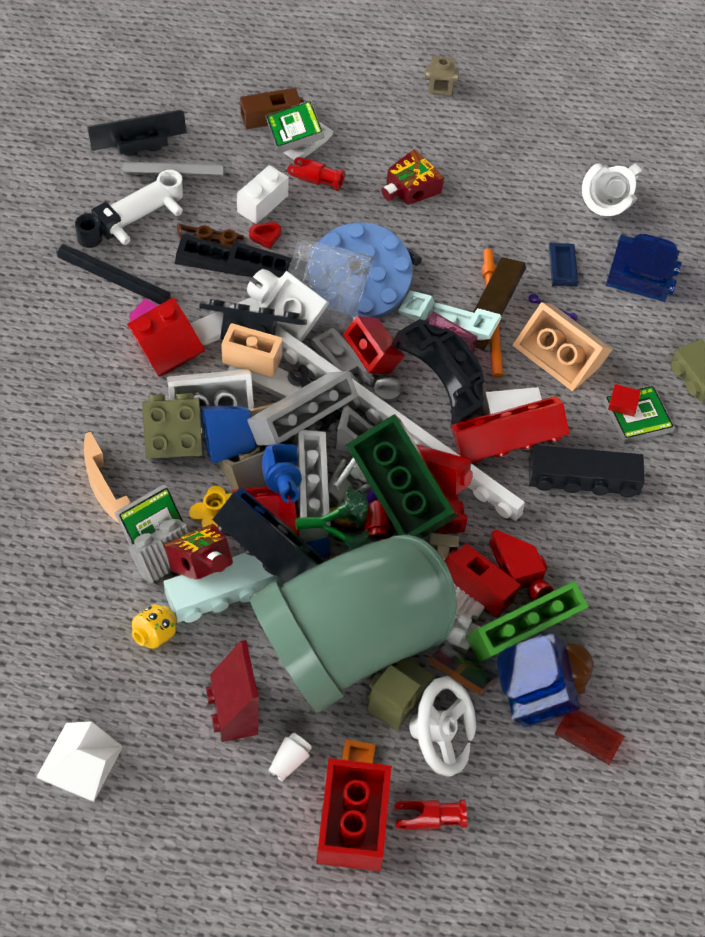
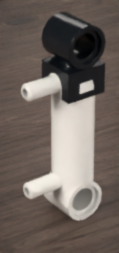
(110, 219)

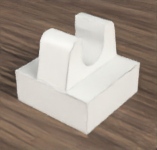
(461, 628)

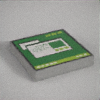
(294, 126)
(649, 420)
(147, 513)

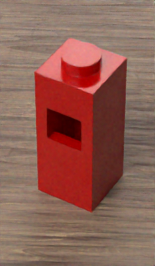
(450, 470)
(482, 579)

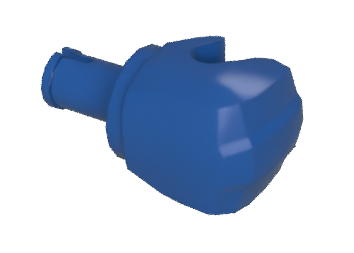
(281, 470)

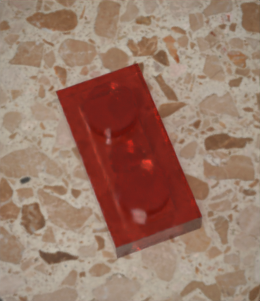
(590, 735)

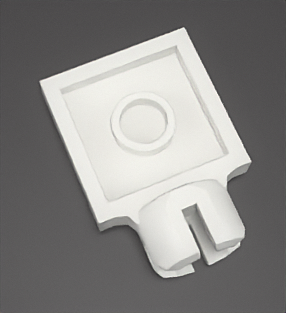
(288, 295)

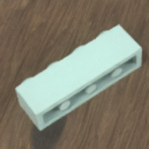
(216, 591)

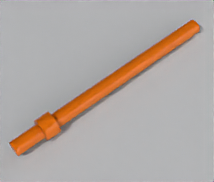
(495, 344)

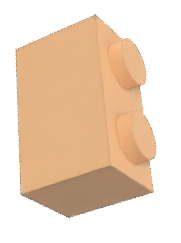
(252, 350)

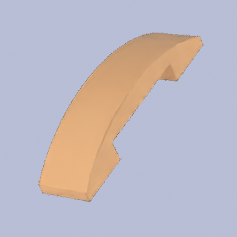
(94, 461)

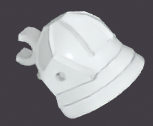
(612, 184)

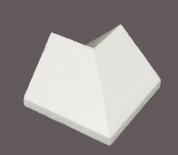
(80, 759)

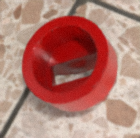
(539, 589)

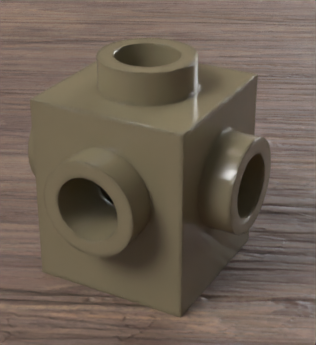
(442, 70)

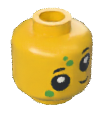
(154, 626)

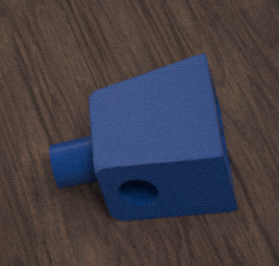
(226, 431)

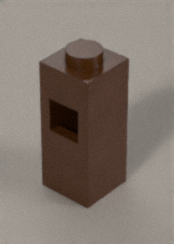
(256, 106)

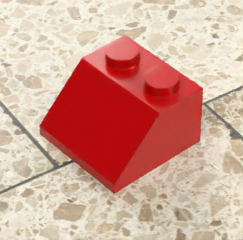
(166, 337)

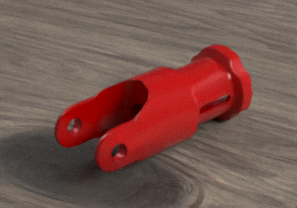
(317, 173)
(432, 814)

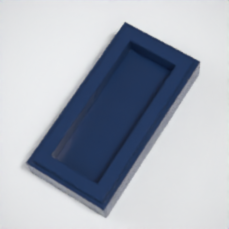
(563, 264)

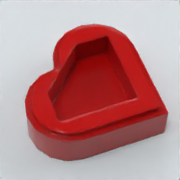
(266, 234)

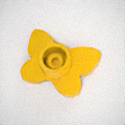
(211, 504)

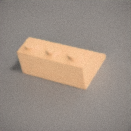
(561, 346)

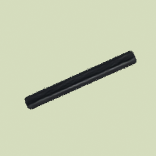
(113, 274)

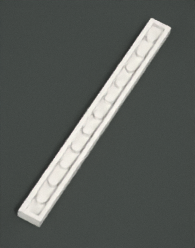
(377, 411)

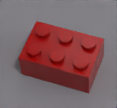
(354, 814)

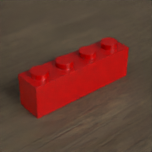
(511, 429)

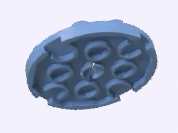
(390, 269)

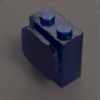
(645, 266)
(538, 680)

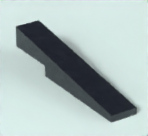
(238, 260)

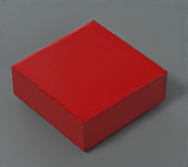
(624, 400)

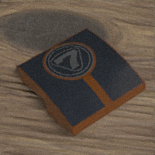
(463, 669)

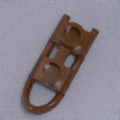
(206, 233)

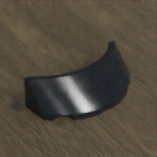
(451, 362)

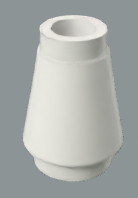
(290, 756)

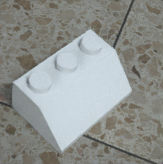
(215, 388)

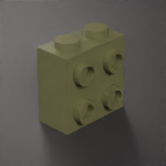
(172, 426)

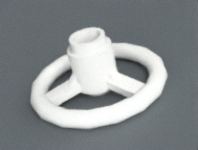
(442, 725)

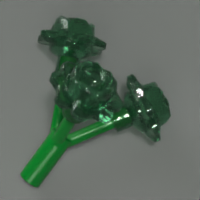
(354, 508)

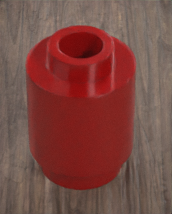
(378, 522)

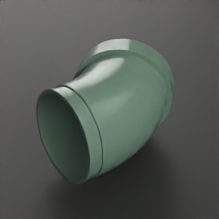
(358, 614)

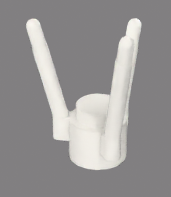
(338, 484)

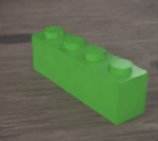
(526, 621)

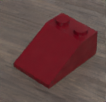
(234, 695)

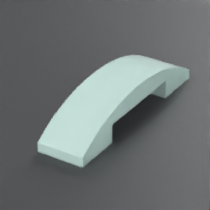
(420, 306)

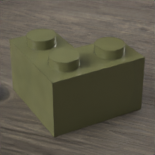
(397, 692)

